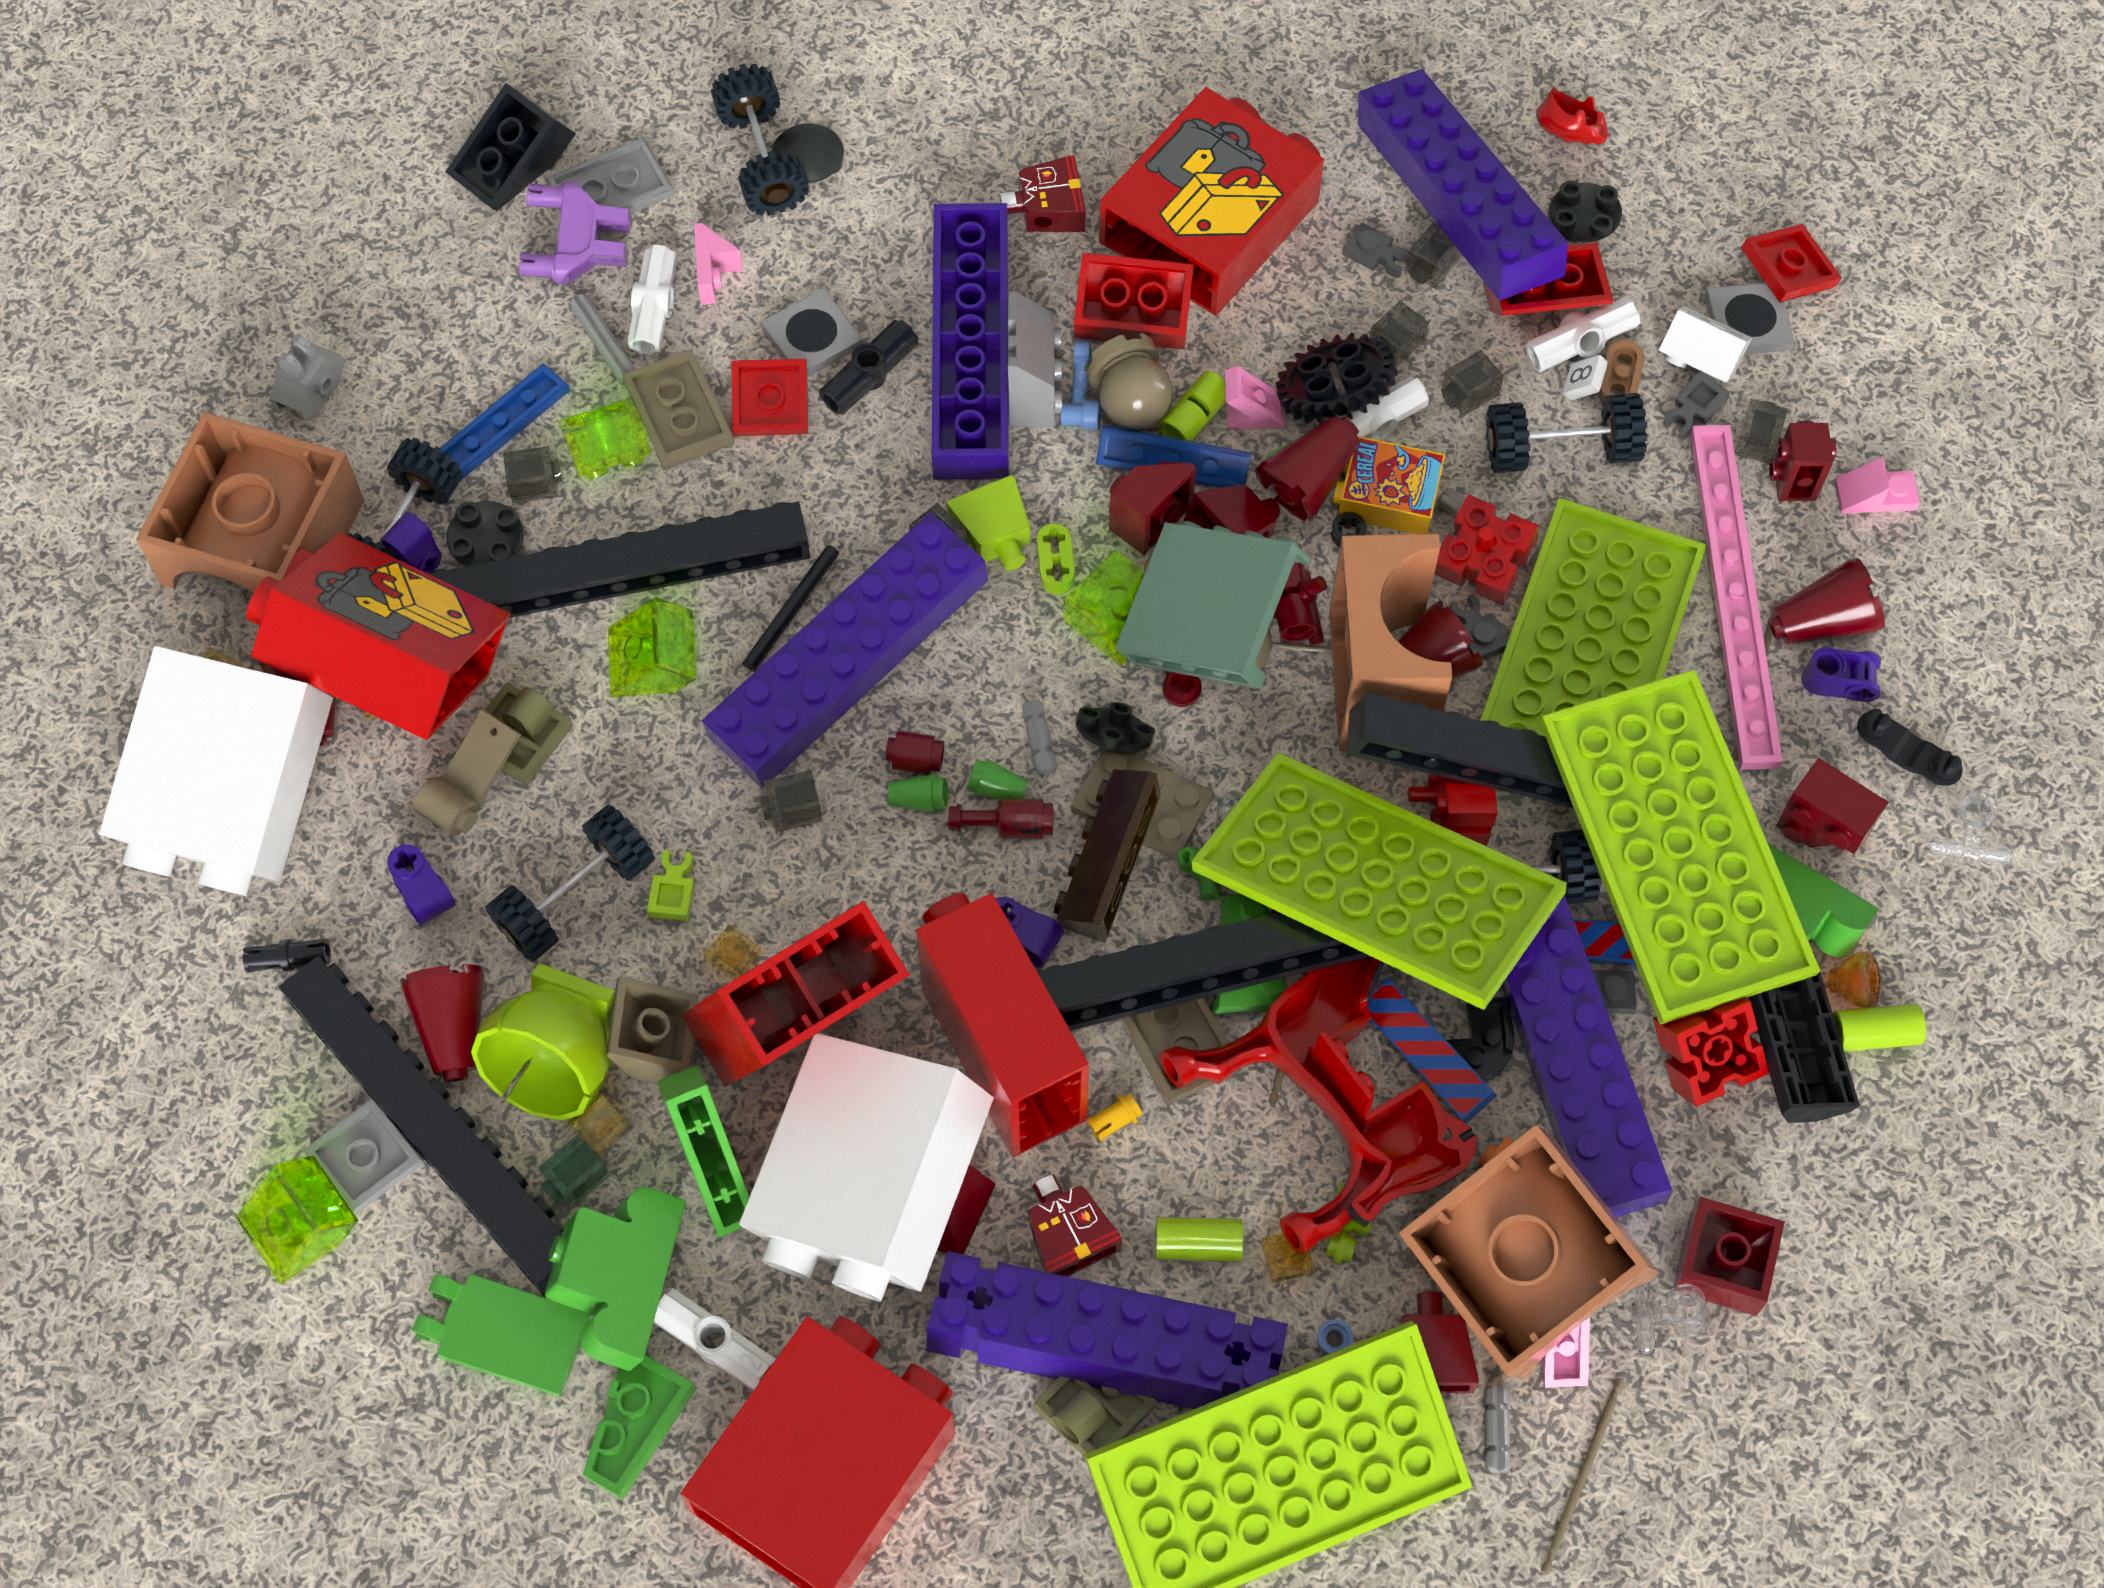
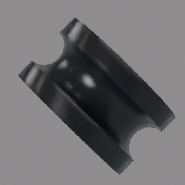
(1347, 520)

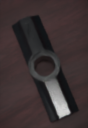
(854, 380)

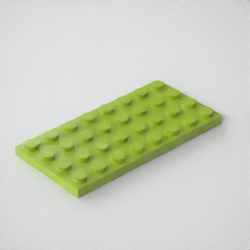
(1593, 615)
(1678, 847)
(1380, 879)
(1281, 1467)

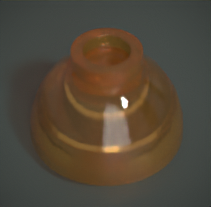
(1857, 980)

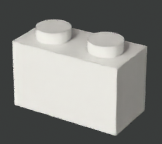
(1704, 345)

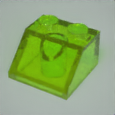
(605, 438)
(1103, 602)
(652, 650)
(296, 1217)

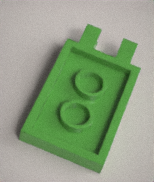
(505, 1332)

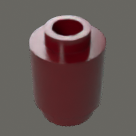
(915, 752)

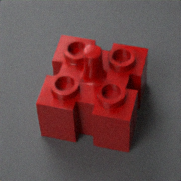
(1486, 549)
(1459, 806)
(1712, 1051)

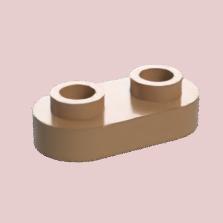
(1620, 376)

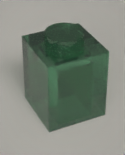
(572, 1173)

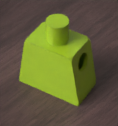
(994, 521)

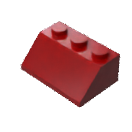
(1582, 286)
(1133, 298)

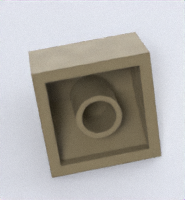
(648, 1031)

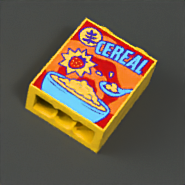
(1391, 485)

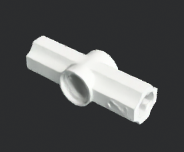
(652, 300)
(1582, 334)
(1381, 419)
(693, 1324)

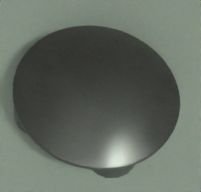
(816, 147)
(1585, 211)
(484, 532)
(1114, 728)

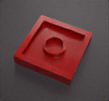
(1791, 262)
(769, 397)

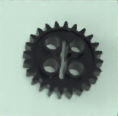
(1364, 370)

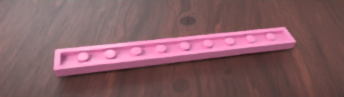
(1736, 598)

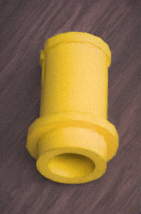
(1114, 1117)

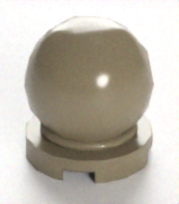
(1131, 382)

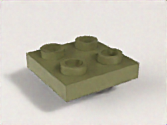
(539, 726)
(1091, 1415)

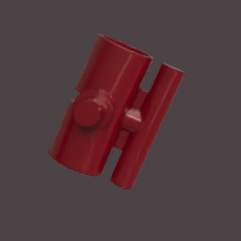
(1298, 609)

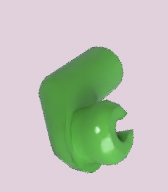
(1208, 888)

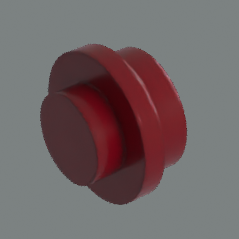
(1181, 689)

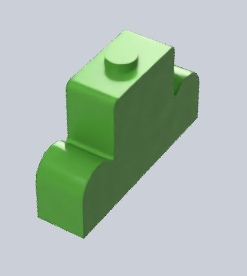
(1825, 909)
(705, 1147)
(616, 1272)

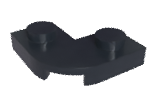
(1490, 1038)

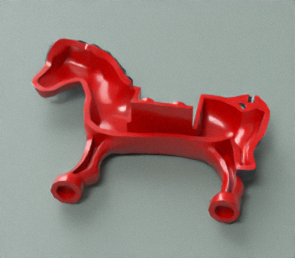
(1391, 1147)

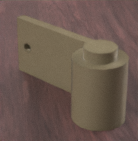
(458, 794)

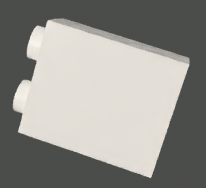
(215, 769)
(865, 1166)

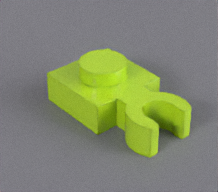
(673, 893)

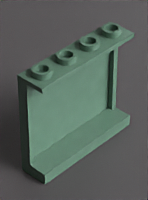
(1208, 602)

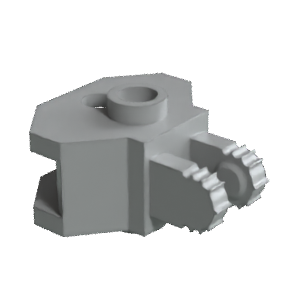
(305, 377)

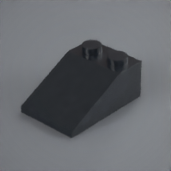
(509, 148)

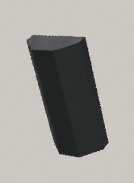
(1804, 1051)

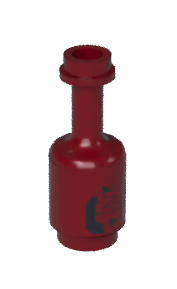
(1012, 818)

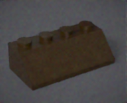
(1108, 853)

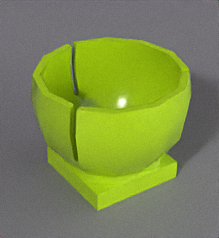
(563, 1036)

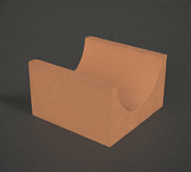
(247, 504)
(1377, 590)
(1527, 1251)

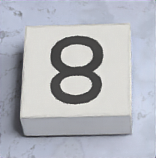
(1585, 377)

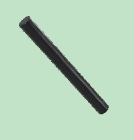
(790, 608)

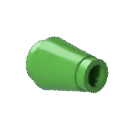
(995, 781)
(920, 793)

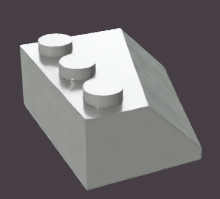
(1032, 363)

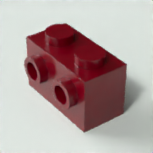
(1802, 461)

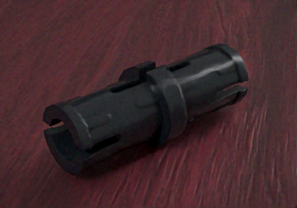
(285, 955)

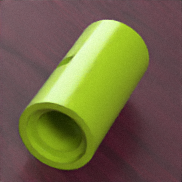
(1195, 408)
(1881, 1027)
(1199, 1239)

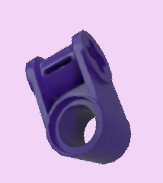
(413, 543)
(1850, 674)
(420, 888)
(1034, 930)

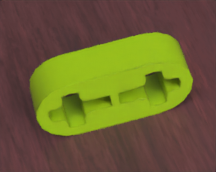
(1047, 559)

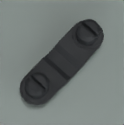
(1909, 750)

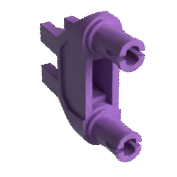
(579, 234)

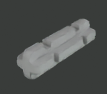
(1039, 737)
(1497, 1429)

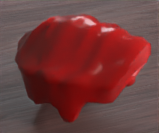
(1572, 119)

